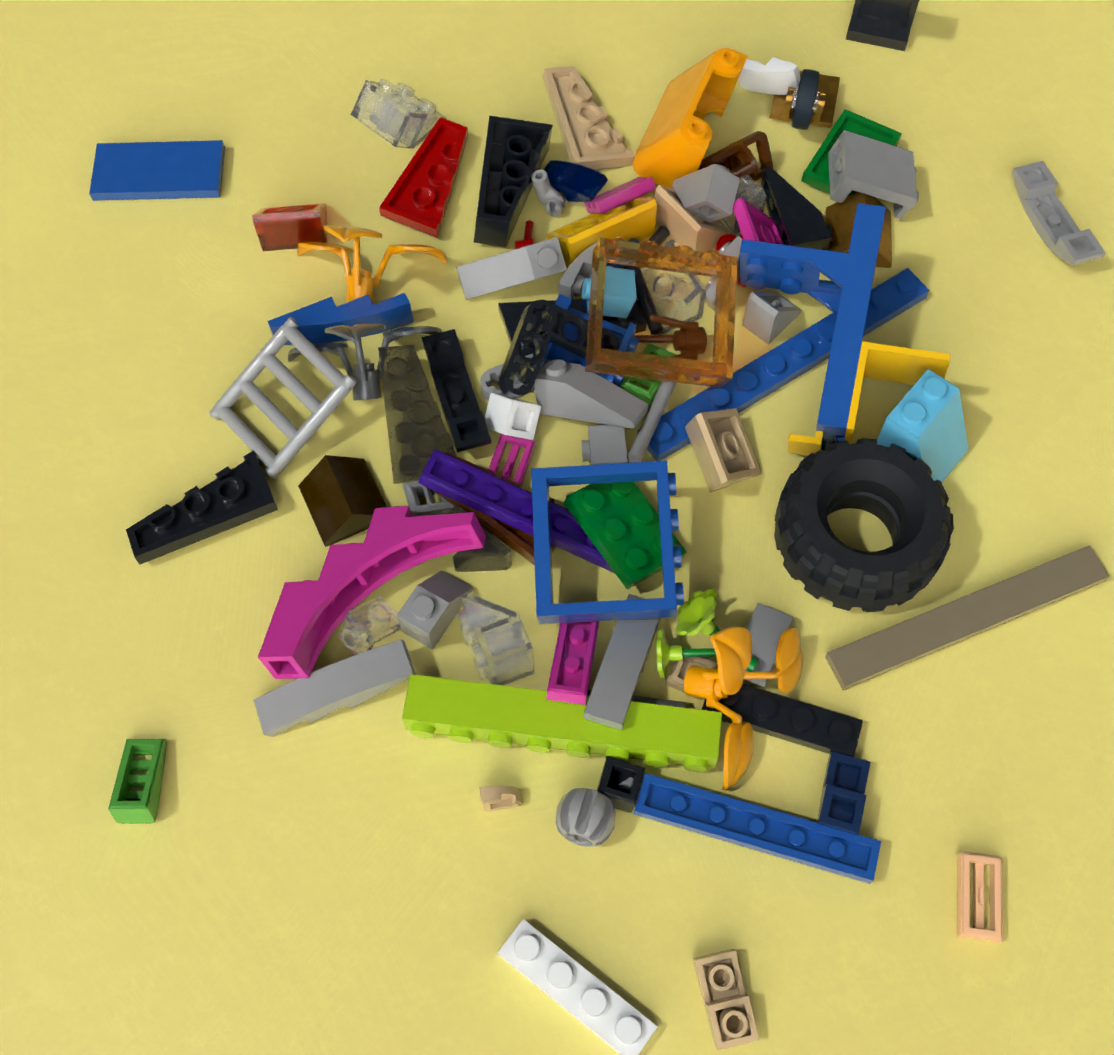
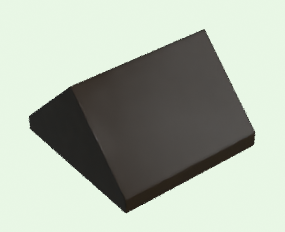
(341, 497)

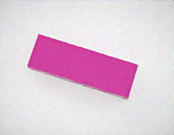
(573, 662)

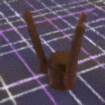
(688, 340)

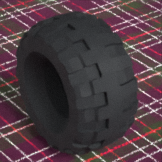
(870, 480)

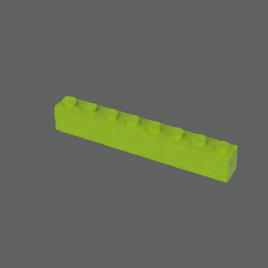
(526, 718)

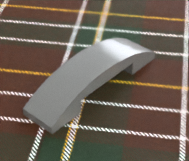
(1050, 218)

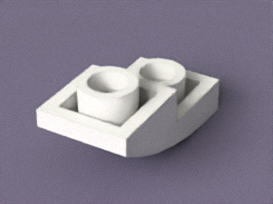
(769, 78)

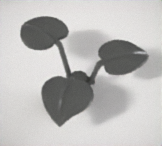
(367, 377)

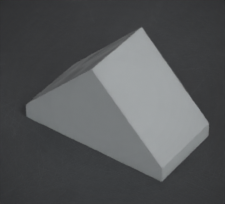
(768, 314)

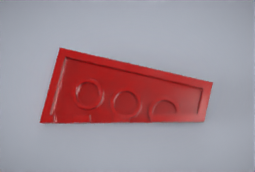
(427, 182)

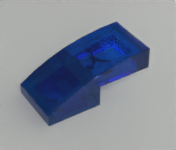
(574, 180)

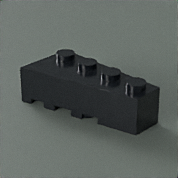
(510, 157)

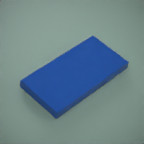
(157, 170)

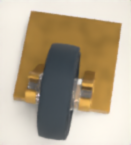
(810, 103)

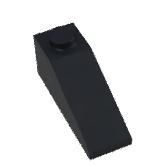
(795, 216)

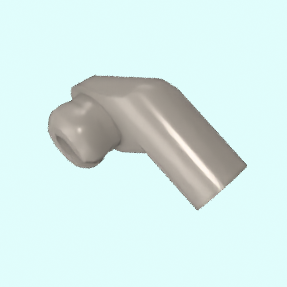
(547, 194)

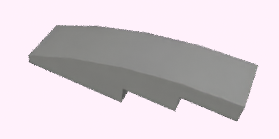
(621, 670)
(334, 686)

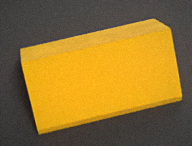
(630, 220)

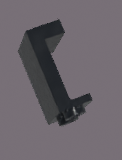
(882, 22)

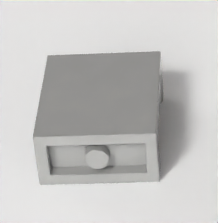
(874, 170)

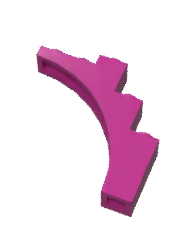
(352, 571)

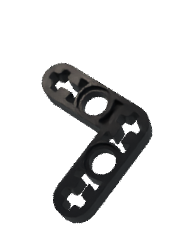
(550, 331)

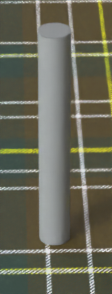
(651, 421)

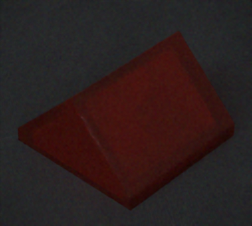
(288, 225)

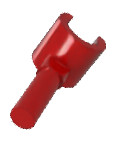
(528, 240)

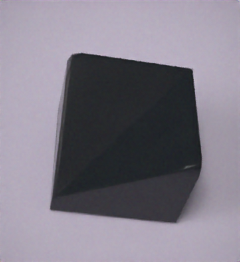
(621, 783)

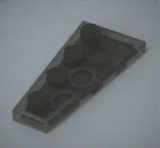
(410, 414)

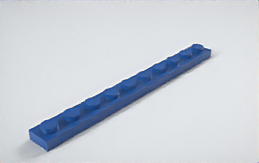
(782, 364)

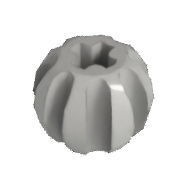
(585, 817)

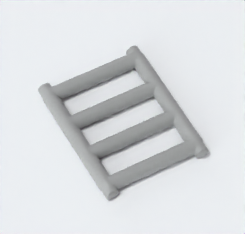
(319, 410)

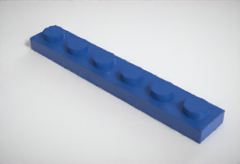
(758, 828)

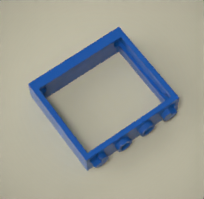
(552, 613)

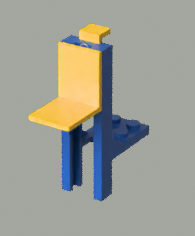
(847, 296)

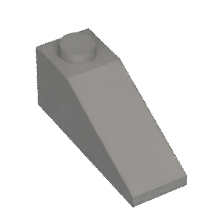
(511, 268)
(572, 393)

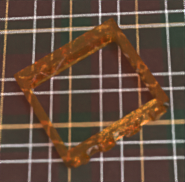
(655, 367)

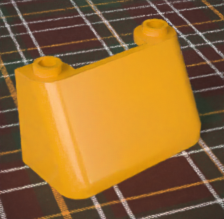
(677, 130)

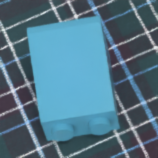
(929, 425)

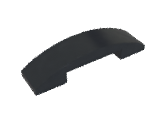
(455, 391)

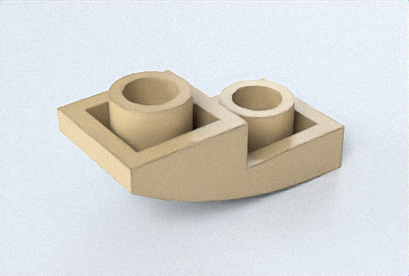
(725, 999)

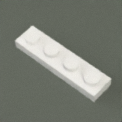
(577, 990)

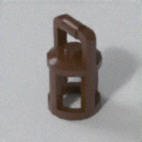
(739, 158)

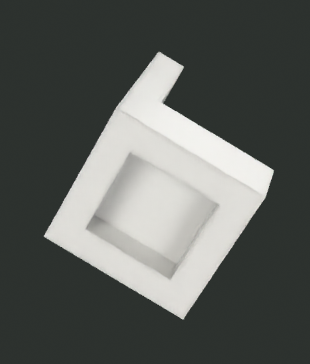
(512, 416)

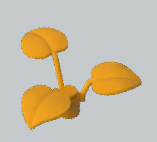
(359, 281)
(733, 656)

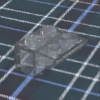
(395, 113)
(496, 640)

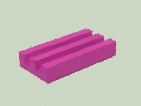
(620, 195)
(525, 460)

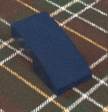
(843, 793)

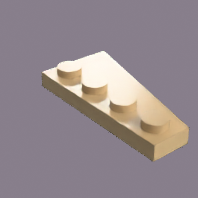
(582, 123)

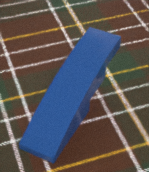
(324, 314)

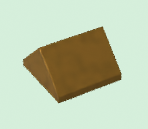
(841, 219)

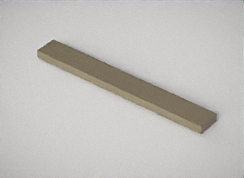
(966, 617)

